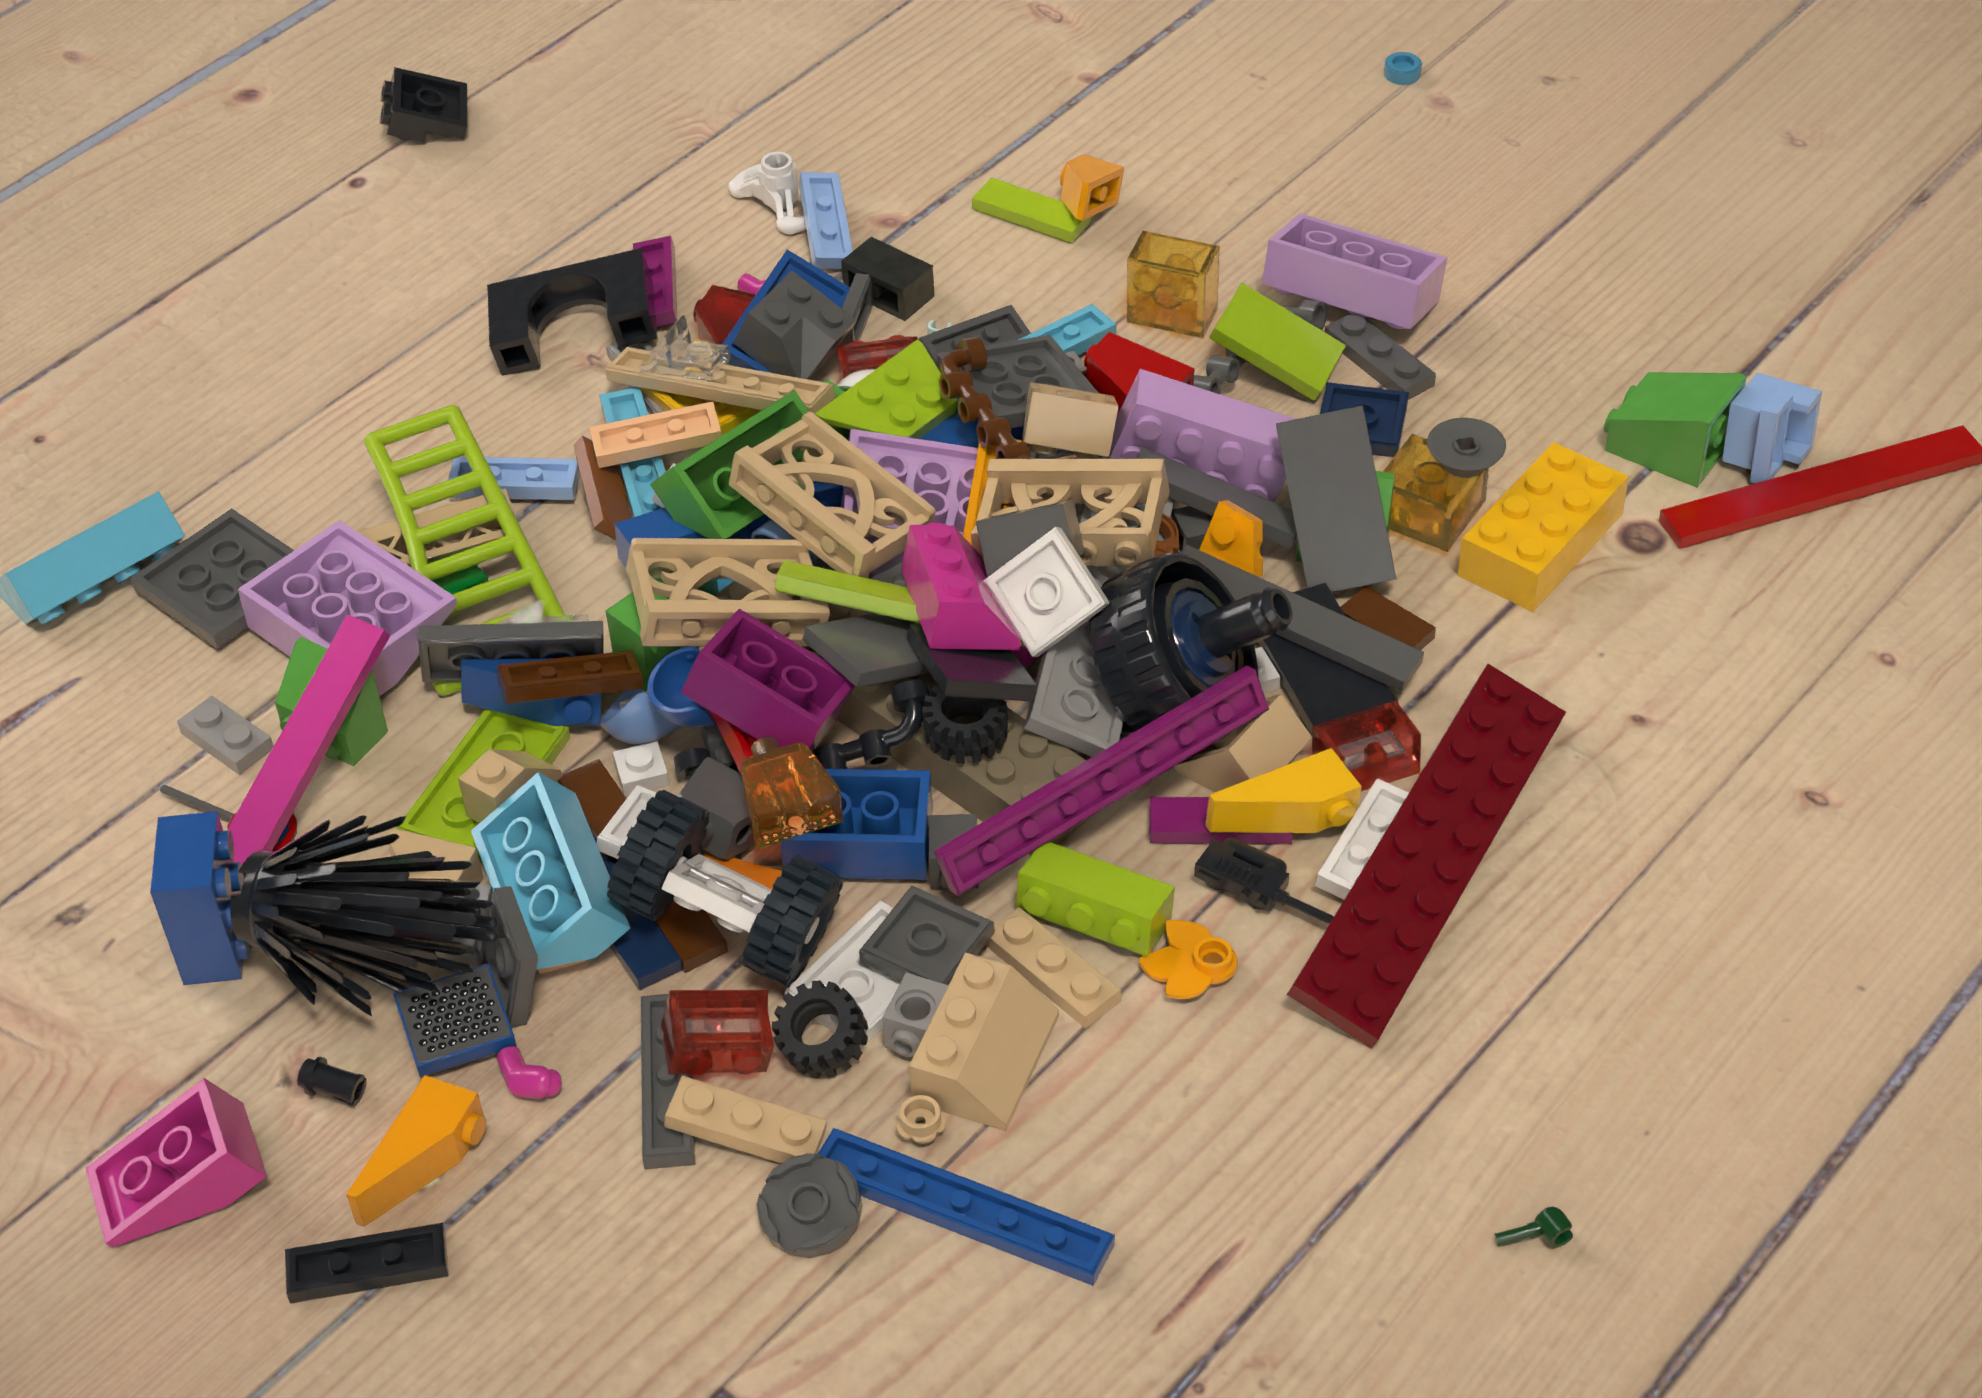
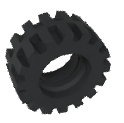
(811, 1004)

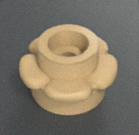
(919, 1109)

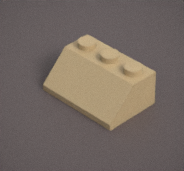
(983, 1042)

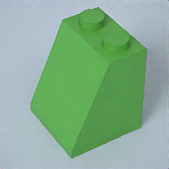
(1674, 422)

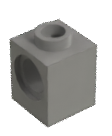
(911, 1013)

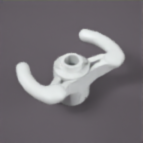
(776, 185)

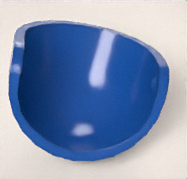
(666, 686)

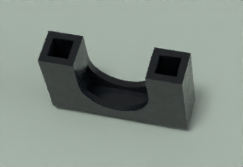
(526, 303)

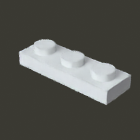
(1360, 838)

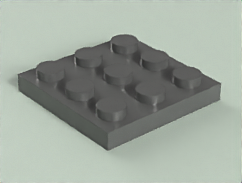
(1017, 364)
(203, 575)

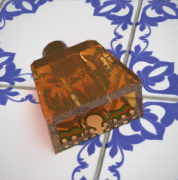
(787, 792)

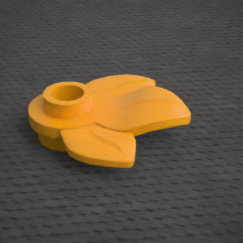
(1187, 960)

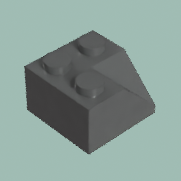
(794, 329)

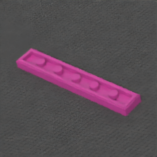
(306, 737)

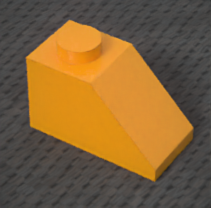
(1090, 185)

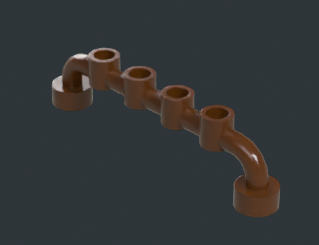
(977, 407)

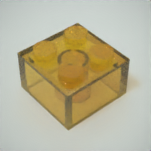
(1172, 284)
(1428, 499)

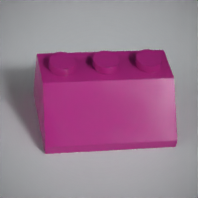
(950, 593)

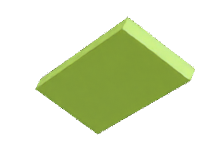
(441, 808)

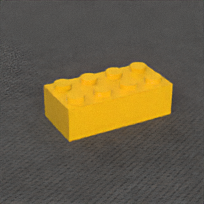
(1542, 526)

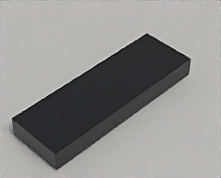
(366, 1263)

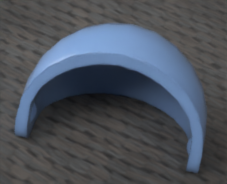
(636, 721)

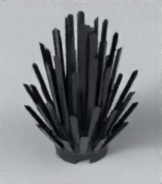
(356, 911)

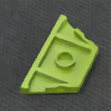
(894, 398)

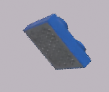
(456, 1023)

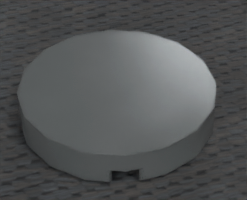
(809, 1205)

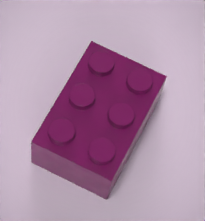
(767, 683)

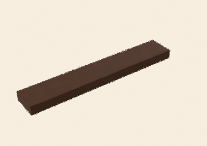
(688, 931)

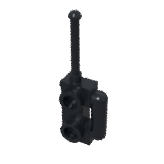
(1251, 876)

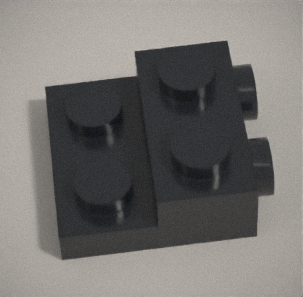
(422, 104)

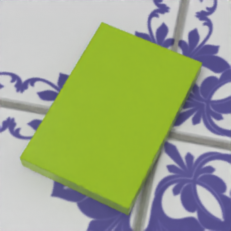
(1277, 341)

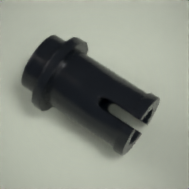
(331, 1081)

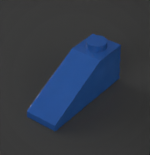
(482, 689)

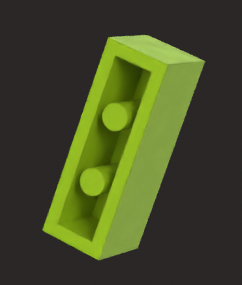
(1095, 897)

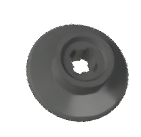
(1466, 446)

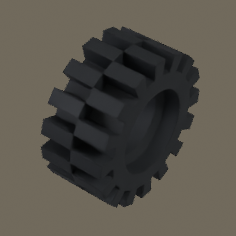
(964, 739)

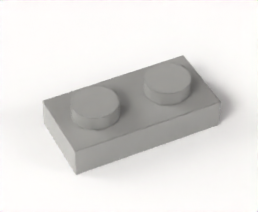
(225, 735)

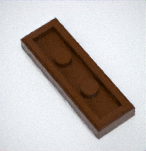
(569, 676)

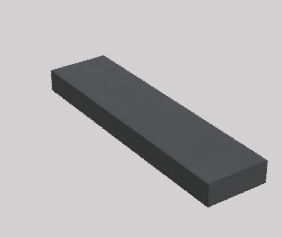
(1205, 492)
(660, 1145)

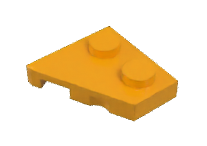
(1235, 538)

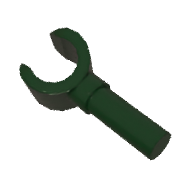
(1549, 1222)

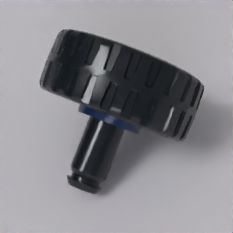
(1175, 634)

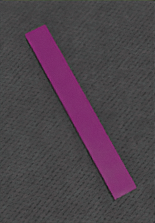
(1101, 780)

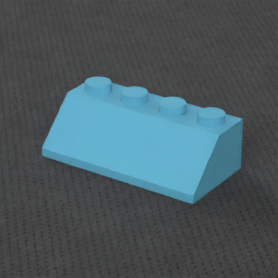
(89, 559)
(555, 869)

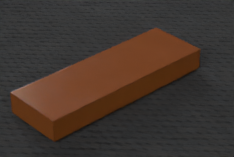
(602, 489)

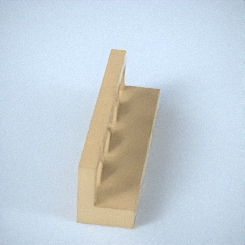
(391, 538)

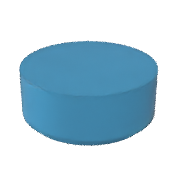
(1402, 68)

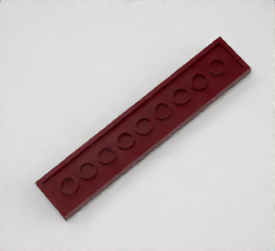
(1426, 857)

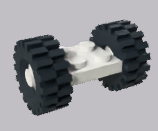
(665, 866)

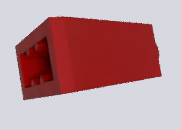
(1116, 362)

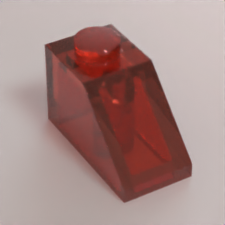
(720, 312)

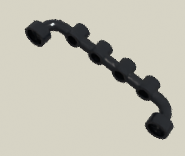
(871, 745)

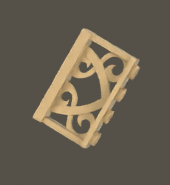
(1103, 485)
(829, 532)
(696, 616)

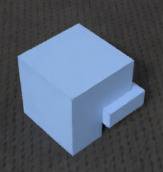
(1771, 424)

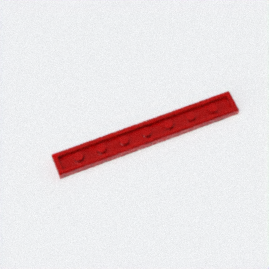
(1820, 486)

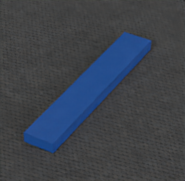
(972, 1208)

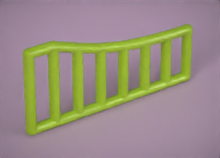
(498, 509)

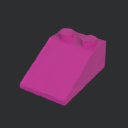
(176, 1166)

